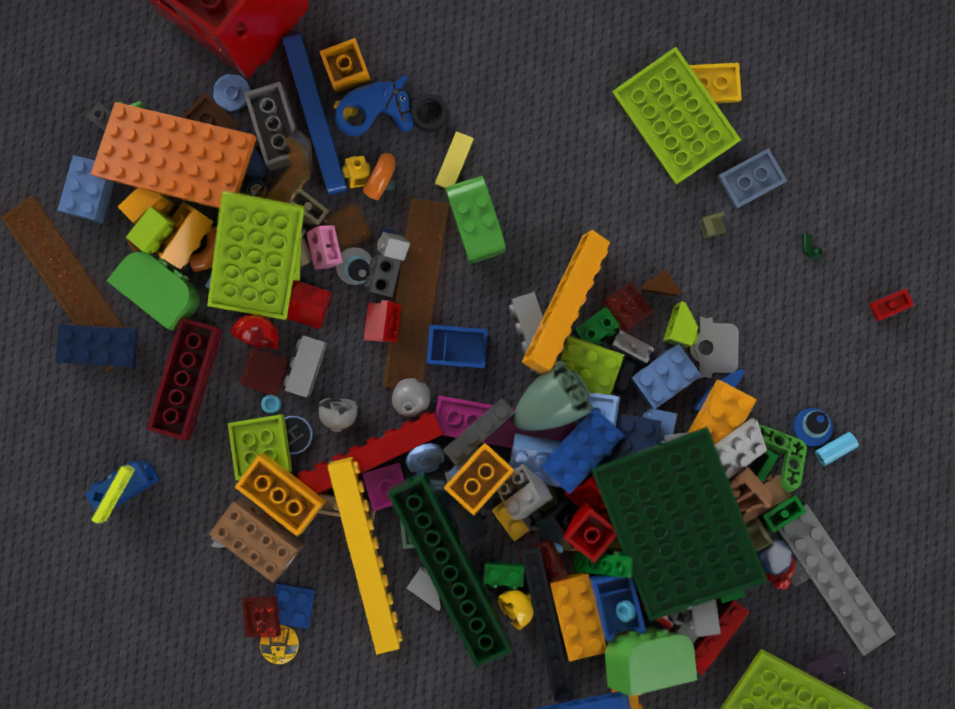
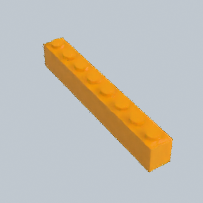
(566, 302)

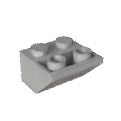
(523, 493)

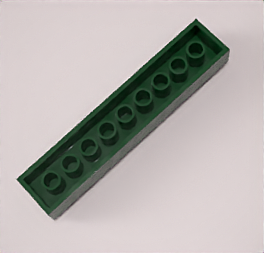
(450, 569)

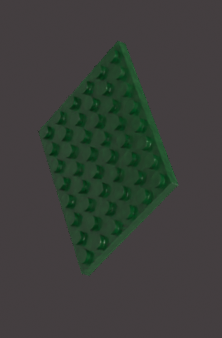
(679, 524)

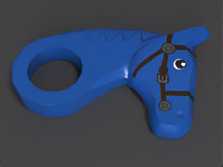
(373, 99)

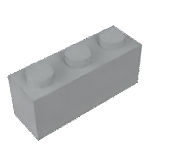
(305, 366)

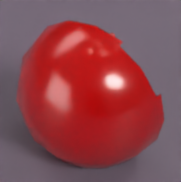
(256, 331)

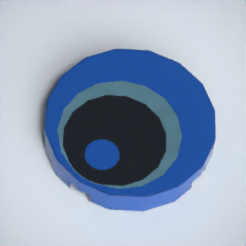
(812, 426)

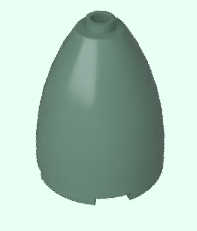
(553, 400)

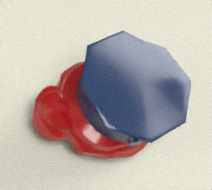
(777, 563)

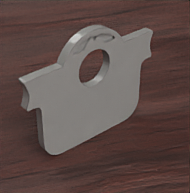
(725, 348)

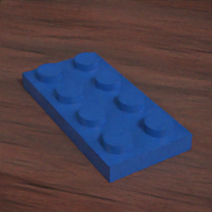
(582, 450)

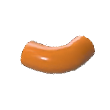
(380, 176)
(204, 259)

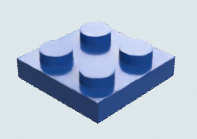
(294, 605)

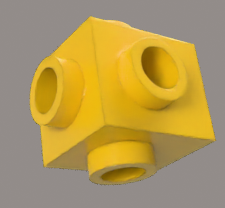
(356, 171)

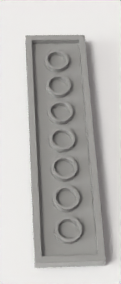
(836, 582)

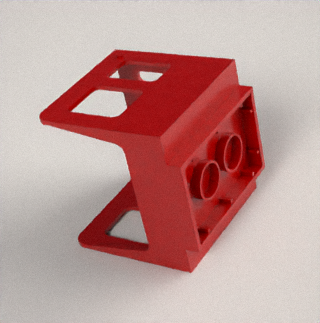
(235, 30)

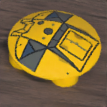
(280, 648)

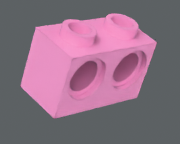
(324, 247)

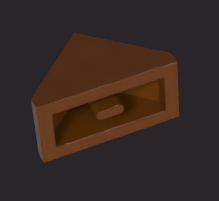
(662, 284)

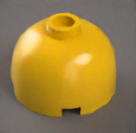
(517, 607)

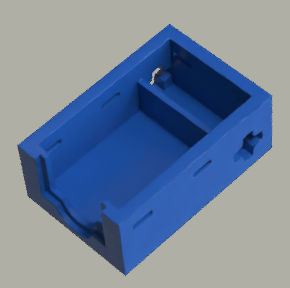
(457, 346)
(138, 482)
(609, 592)

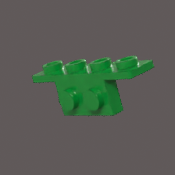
(606, 564)

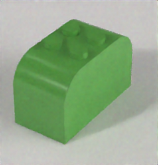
(475, 219)
(156, 288)
(649, 661)

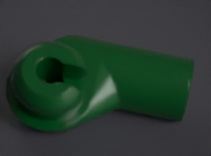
(807, 247)

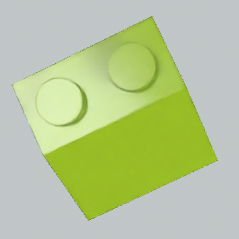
(151, 230)
(681, 327)

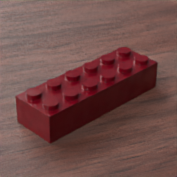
(184, 379)

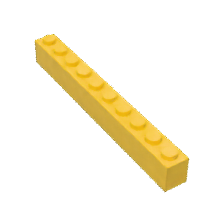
(364, 555)

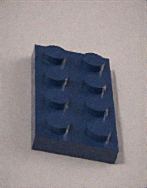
(96, 345)

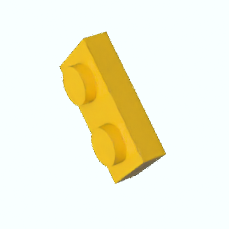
(515, 527)

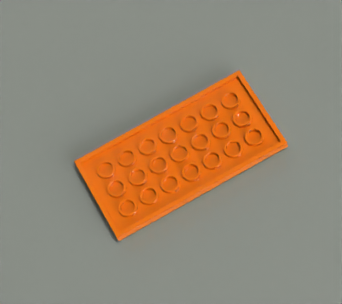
(172, 155)

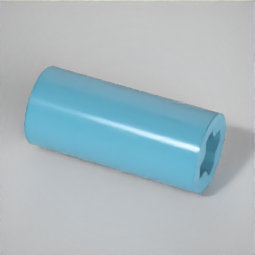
(836, 448)

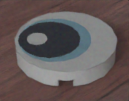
(354, 266)

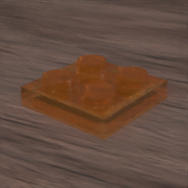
(349, 226)

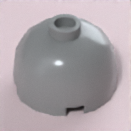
(411, 397)
(337, 414)

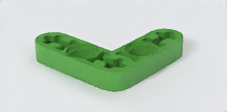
(788, 450)

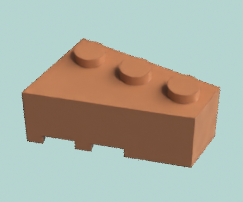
(749, 490)

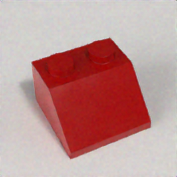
(308, 304)
(590, 532)

